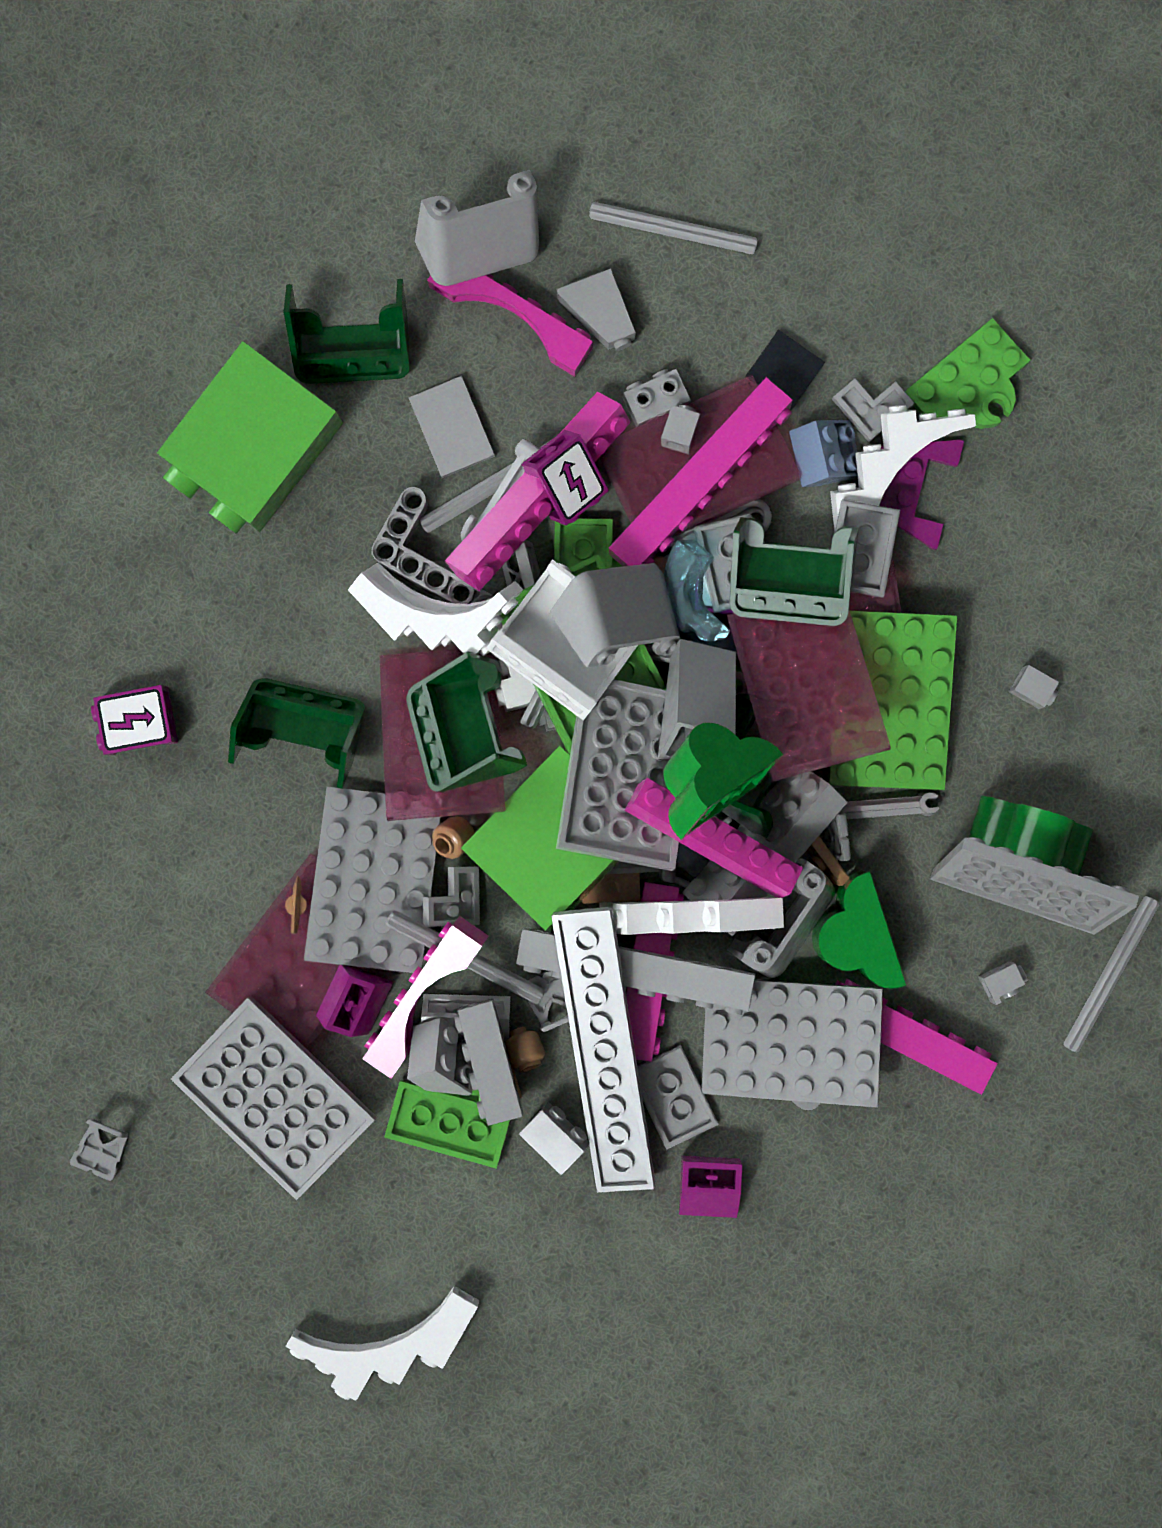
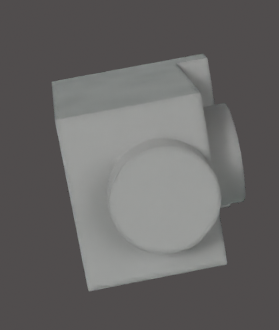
(1003, 981)

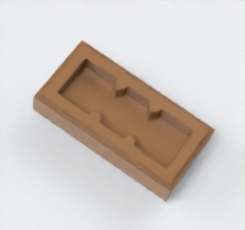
(826, 862)
(616, 888)

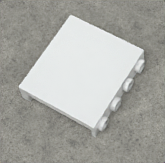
(543, 655)

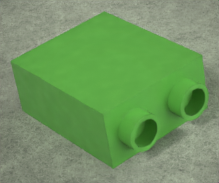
(248, 440)
(521, 849)

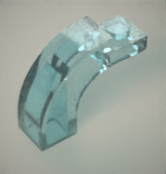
(684, 579)

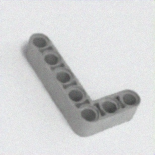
(402, 554)

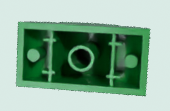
(712, 773)
(1032, 833)
(858, 935)

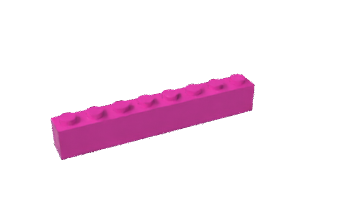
(702, 476)
(527, 502)

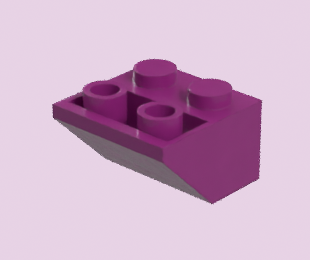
(353, 1001)
(710, 1186)

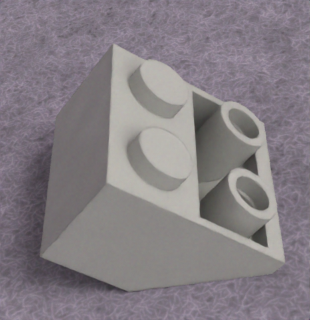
(438, 1059)

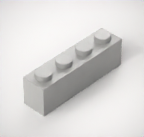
(490, 1062)

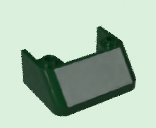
(348, 351)
(298, 717)

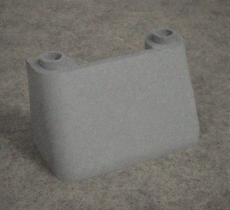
(479, 238)
(615, 611)
(774, 956)

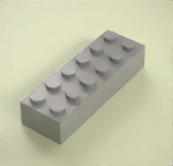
(800, 813)

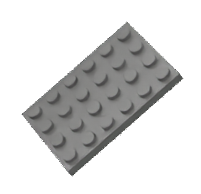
(607, 761)
(362, 876)
(1033, 886)
(797, 1045)
(273, 1097)

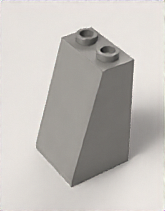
(697, 692)

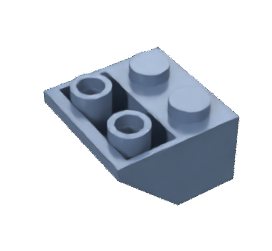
(825, 452)

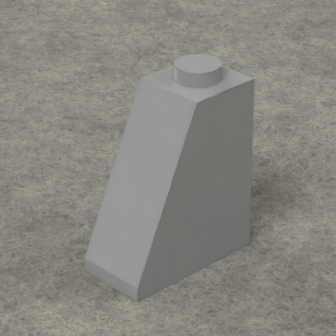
(599, 309)

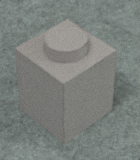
(680, 428)
(1034, 687)

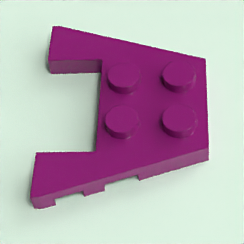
(906, 487)

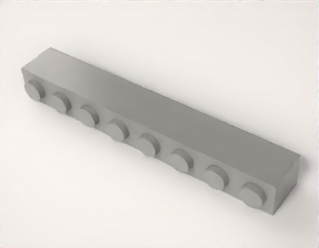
(653, 974)

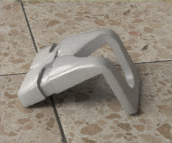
(839, 843)
(552, 993)
(98, 1156)

